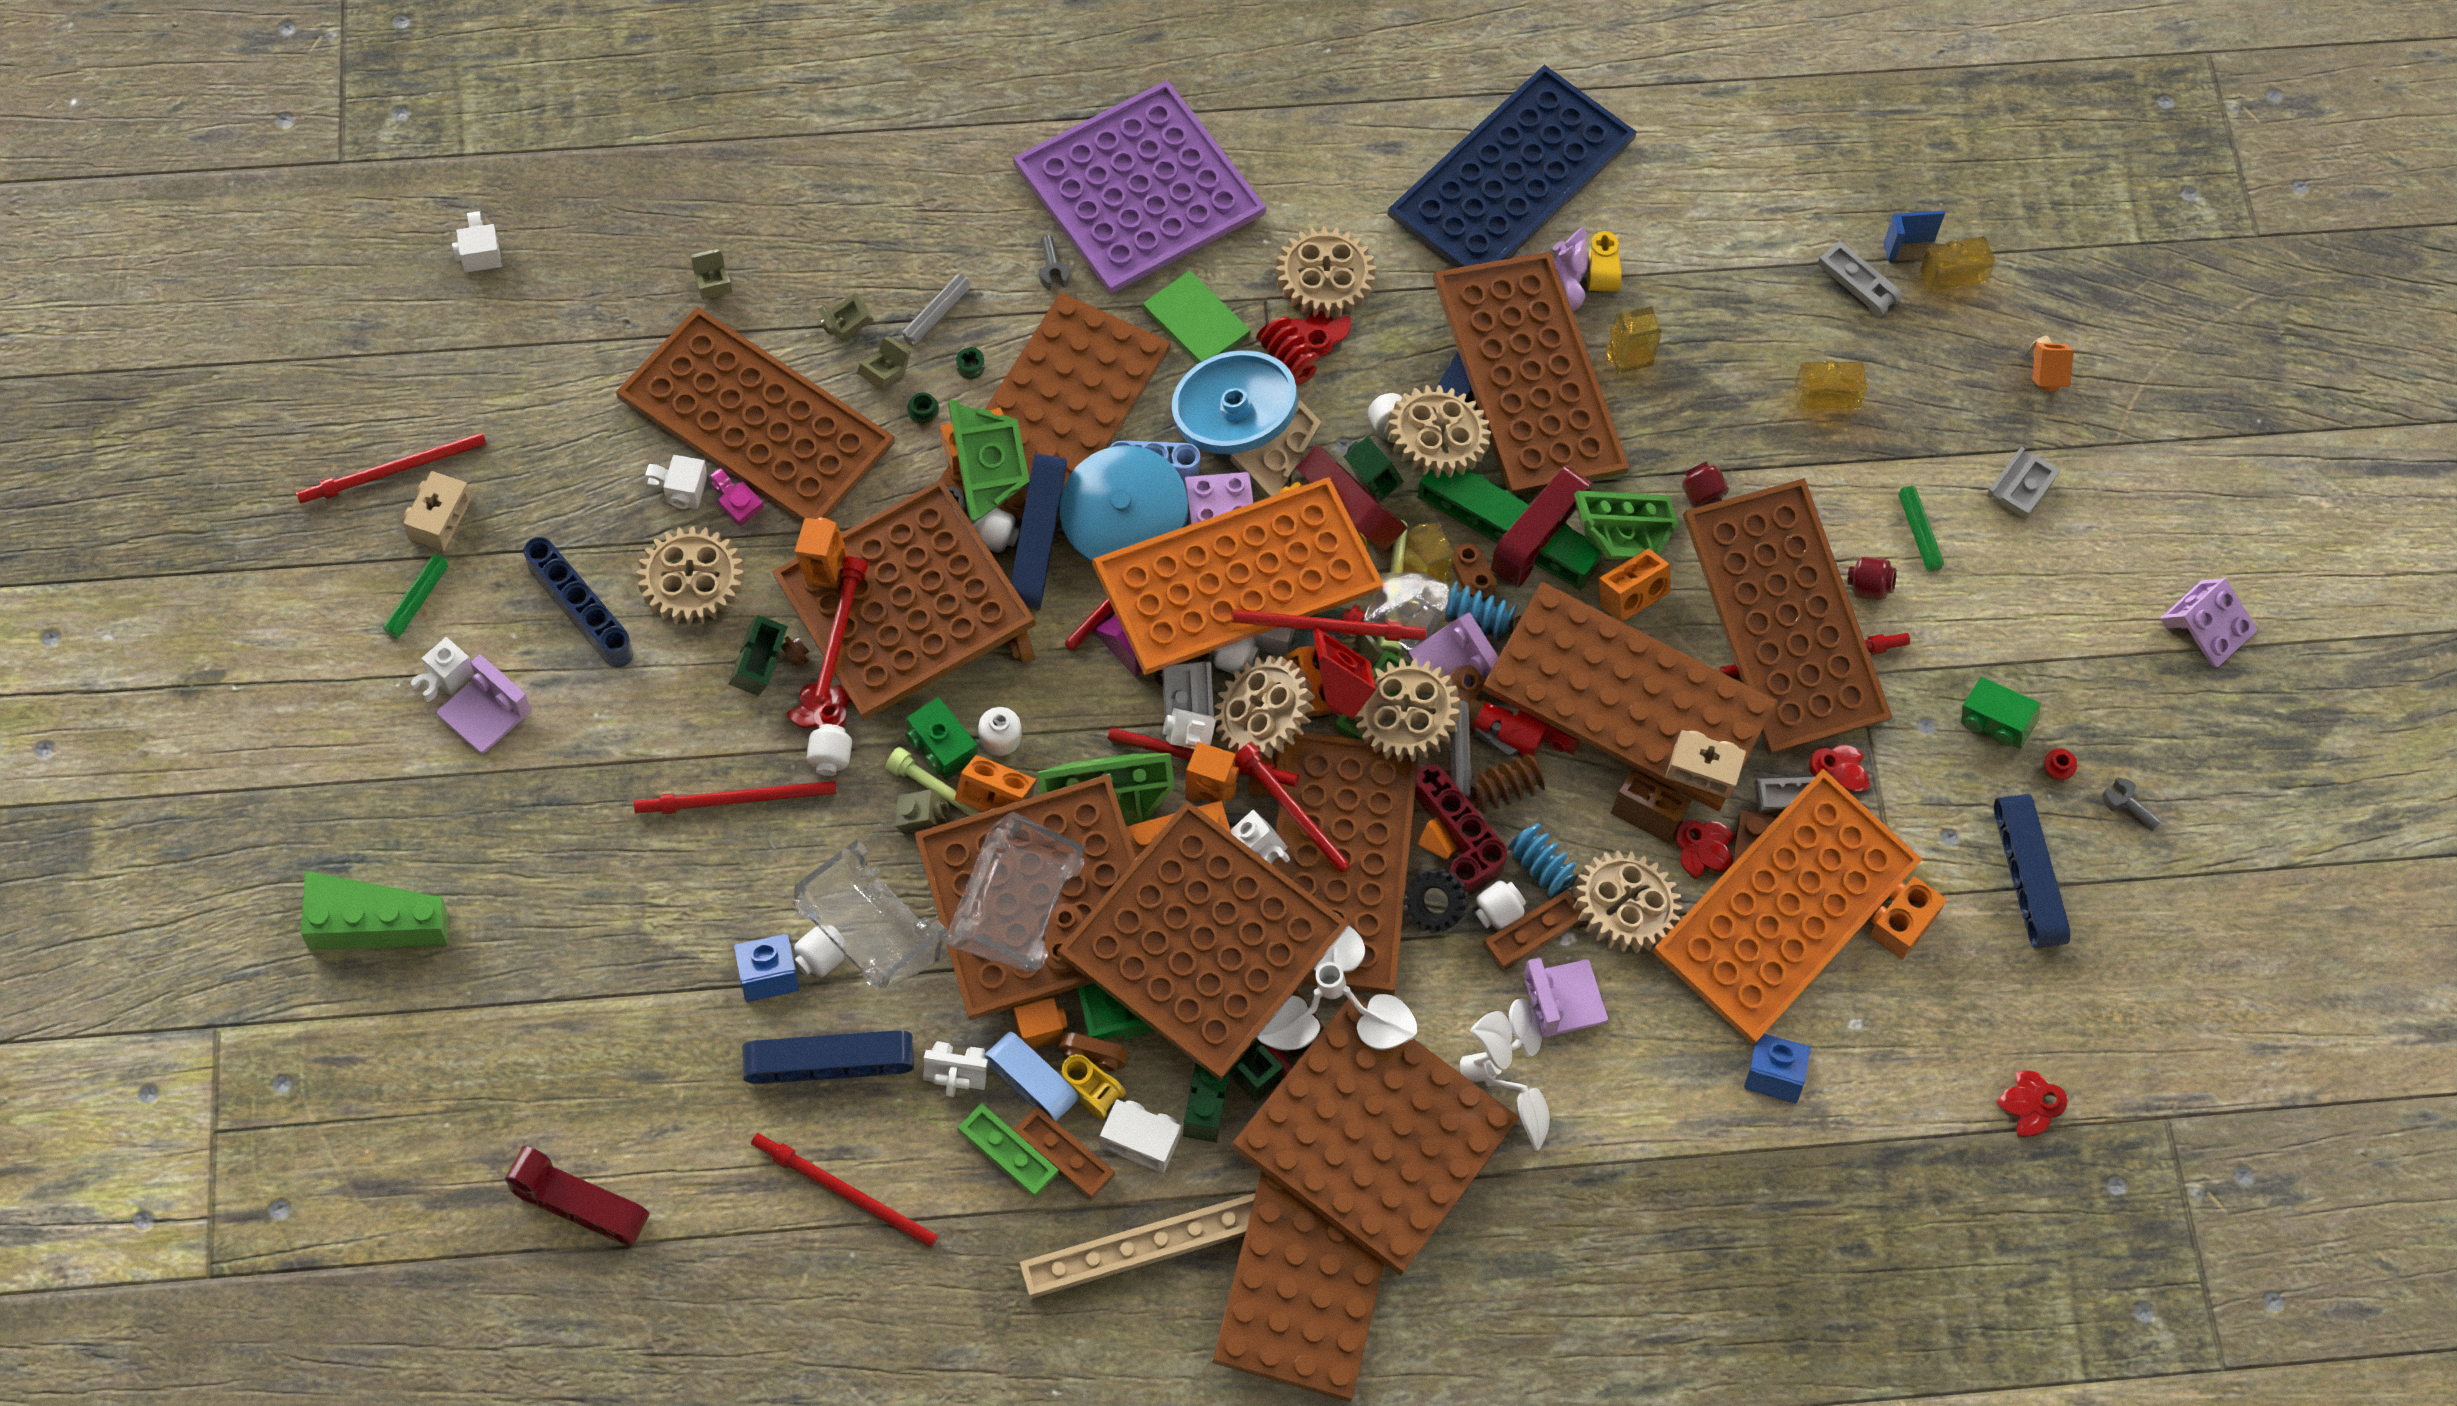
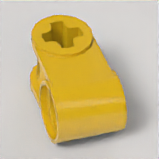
(1604, 263)
(1096, 1090)

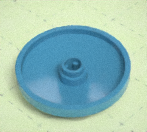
(1235, 402)
(1121, 500)

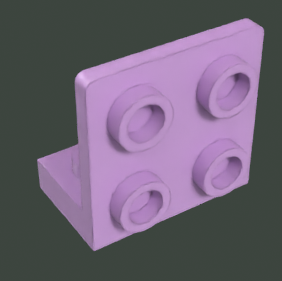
(1216, 494)
(2213, 618)
(1455, 646)
(485, 707)
(1564, 996)

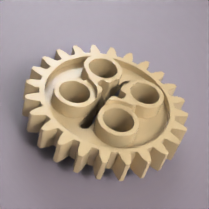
(1325, 271)
(1423, 433)
(692, 551)
(1264, 706)
(1409, 710)
(1608, 879)

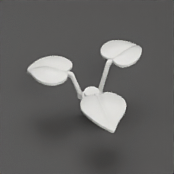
(1382, 1026)
(1495, 1035)

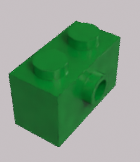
(2000, 713)
(940, 738)

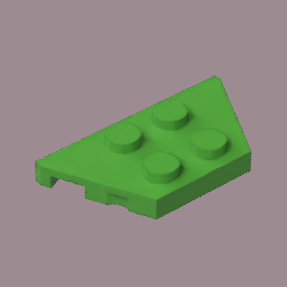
(988, 457)

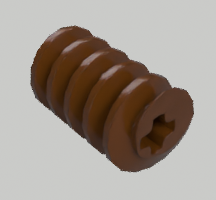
(1505, 781)

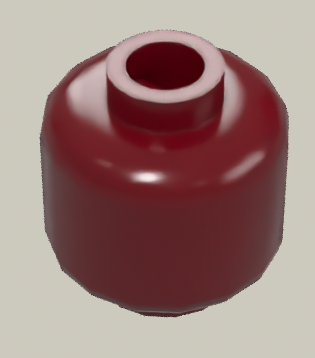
(1704, 485)
(1872, 578)

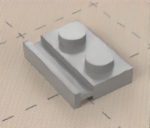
(2023, 483)
(1188, 688)

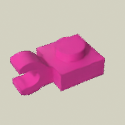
(736, 501)

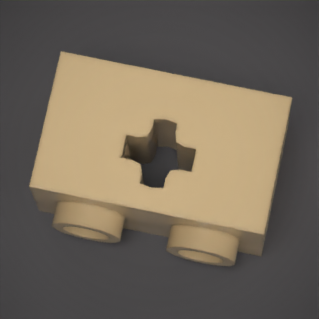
(436, 510)
(1689, 767)

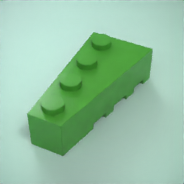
(368, 915)

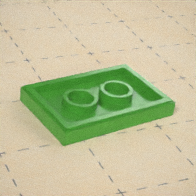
(1196, 318)

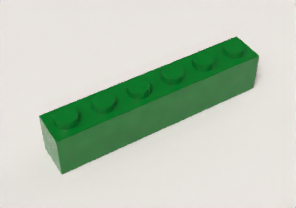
(1493, 512)

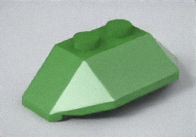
(1625, 522)
(1137, 779)

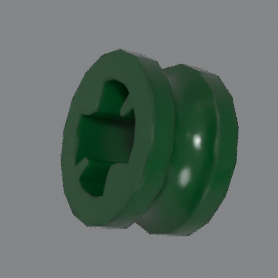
(970, 354)

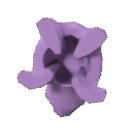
(1572, 265)

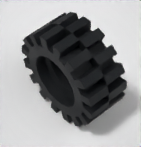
(1418, 910)

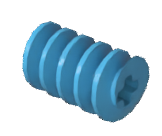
(1484, 613)
(1543, 861)

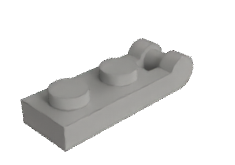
(1859, 278)

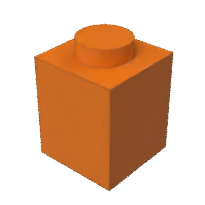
(2052, 366)
(1040, 1023)

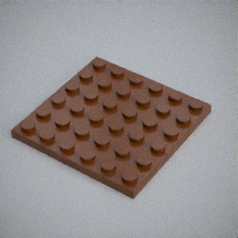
(922, 608)
(949, 852)
(1203, 940)
(1375, 1137)

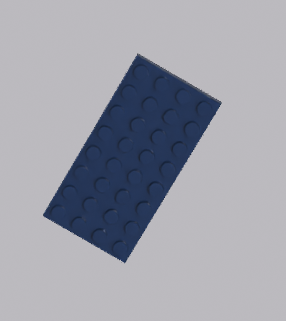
(1512, 172)

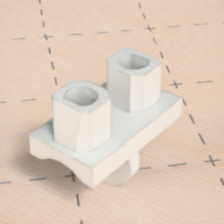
(955, 1070)

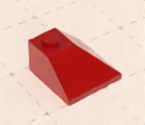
(1344, 674)

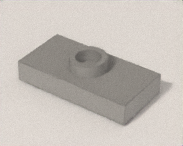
(1777, 793)

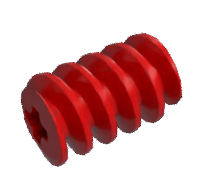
(1286, 345)

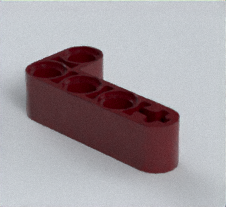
(1364, 510)
(1539, 523)
(1464, 819)
(574, 1199)

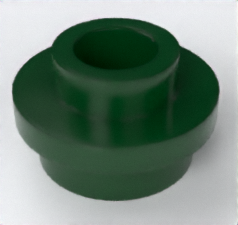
(923, 400)

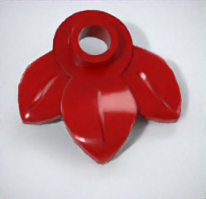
(1323, 330)
(812, 714)
(1843, 766)
(1708, 850)
(2028, 1104)

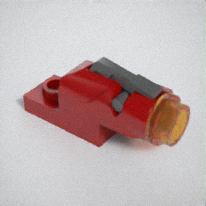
(1517, 733)

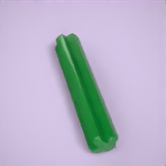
(1921, 528)
(415, 596)

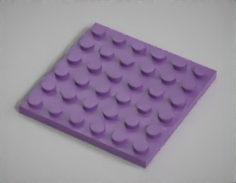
(1139, 186)

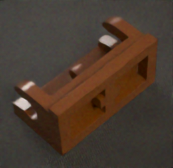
(1650, 806)

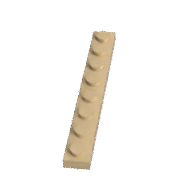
(1136, 1247)

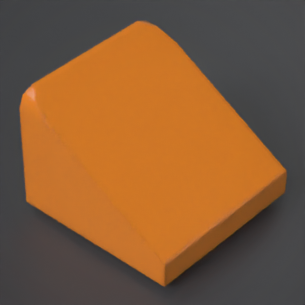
(1437, 840)

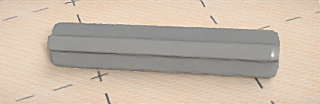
(936, 309)
(1461, 752)

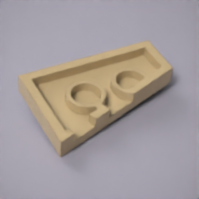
(1275, 461)

